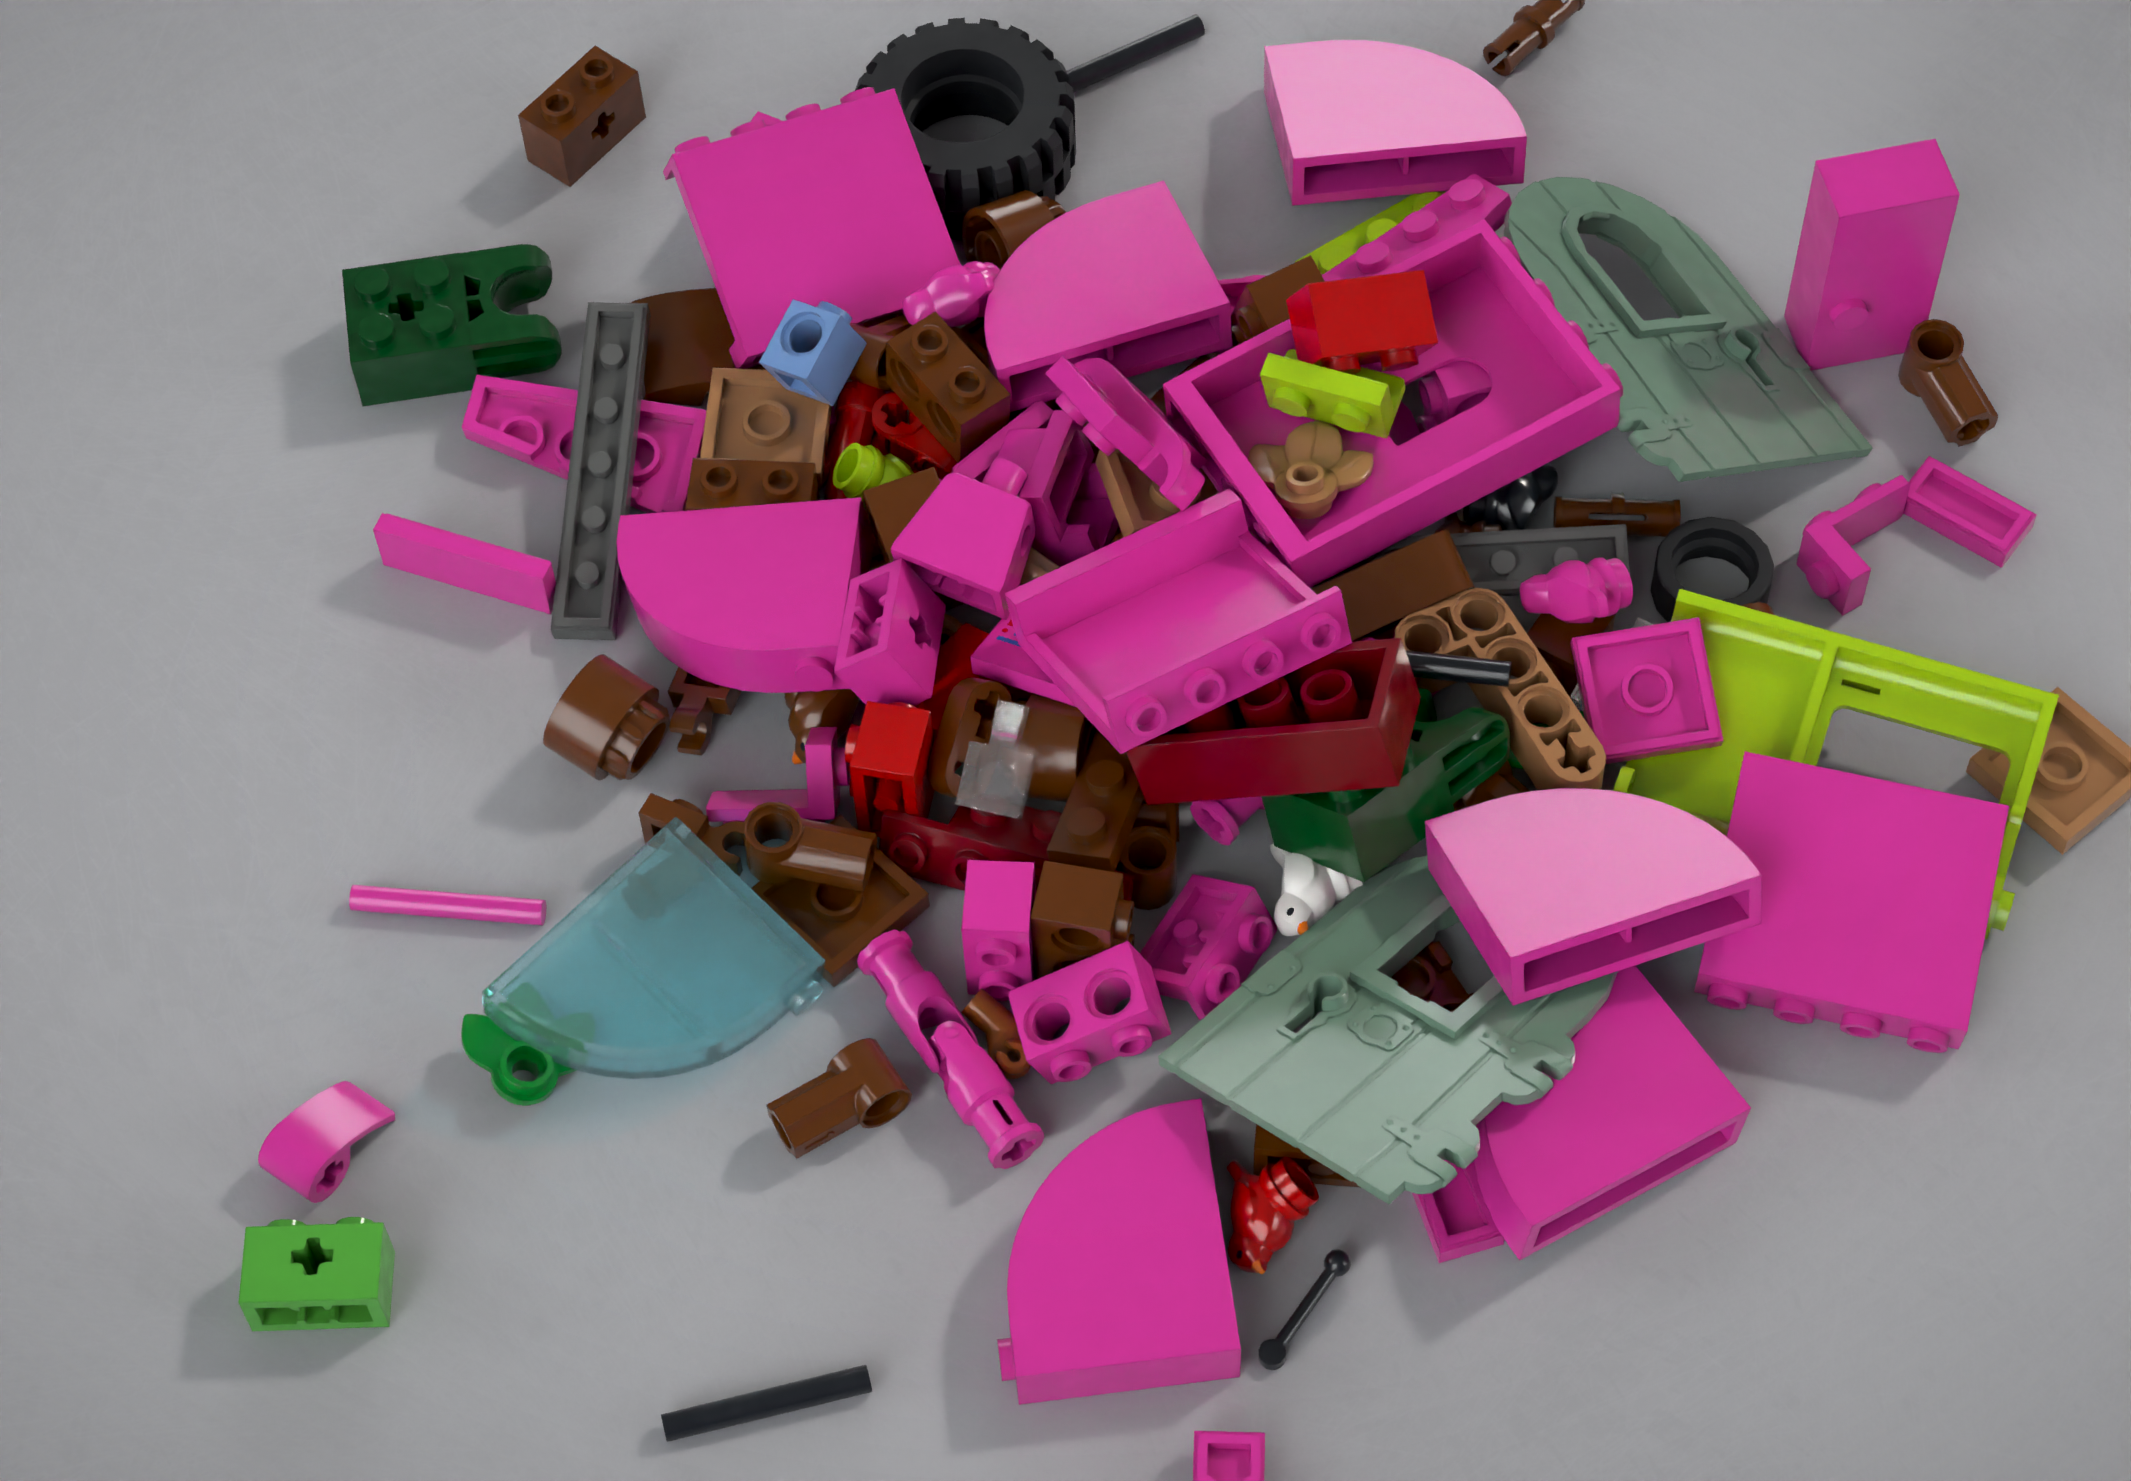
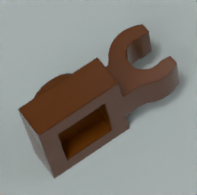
(695, 706)
(659, 812)

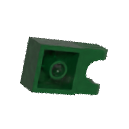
(444, 320)
(1372, 827)

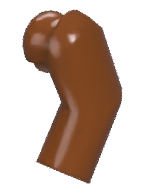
(1001, 1033)

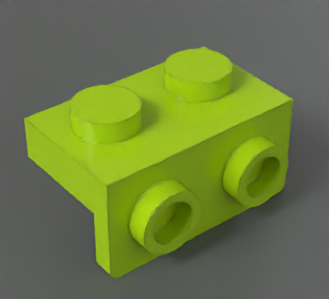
(1353, 402)

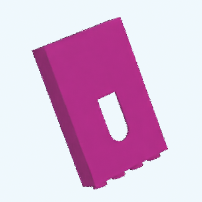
(1485, 312)

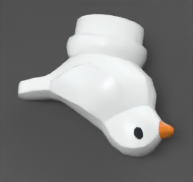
(1307, 891)

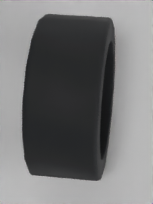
(1713, 539)

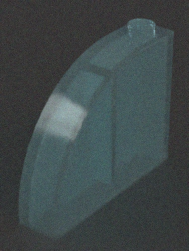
(658, 969)

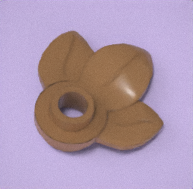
(1310, 469)

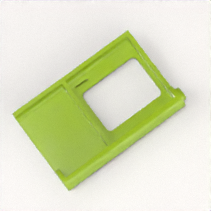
(1785, 681)

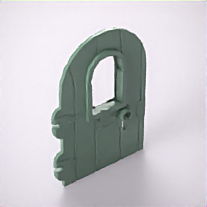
(1698, 389)
(1379, 1075)

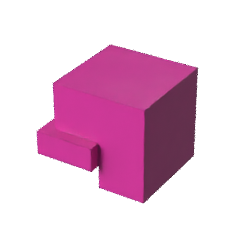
(1063, 488)

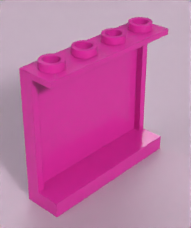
(812, 215)
(1173, 622)
(1865, 903)

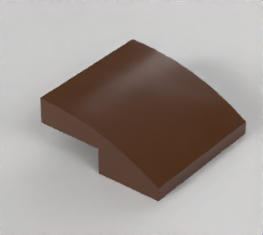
(684, 344)

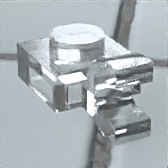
(997, 774)

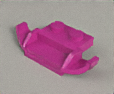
(1130, 422)

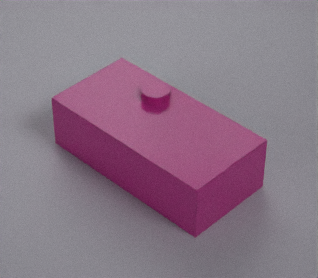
(1870, 252)

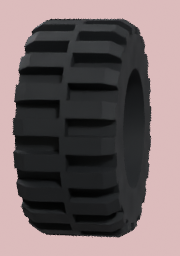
(990, 75)

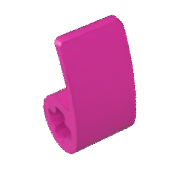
(314, 1141)

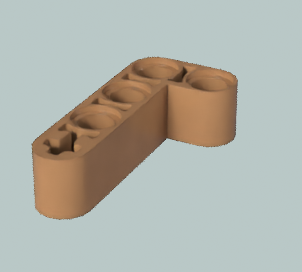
(1551, 756)

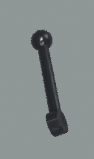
(1272, 1351)

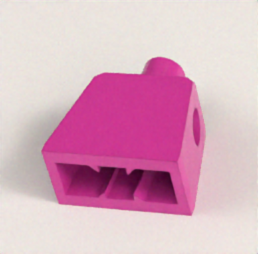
(972, 537)

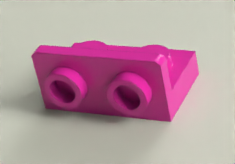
(1209, 942)

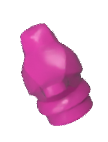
(955, 293)
(1579, 590)

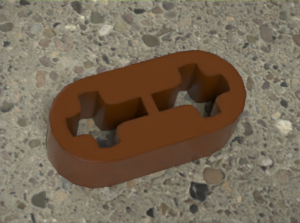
(959, 727)

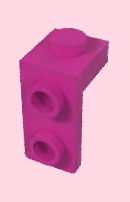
(1826, 550)
(819, 802)

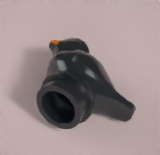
(1516, 502)

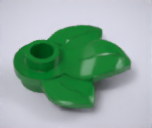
(503, 1056)

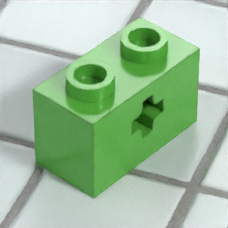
(317, 1275)

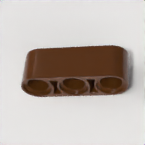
(1400, 584)

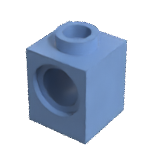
(813, 350)

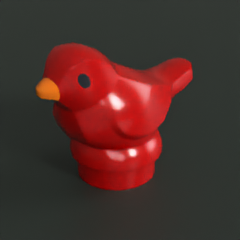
(1266, 1211)

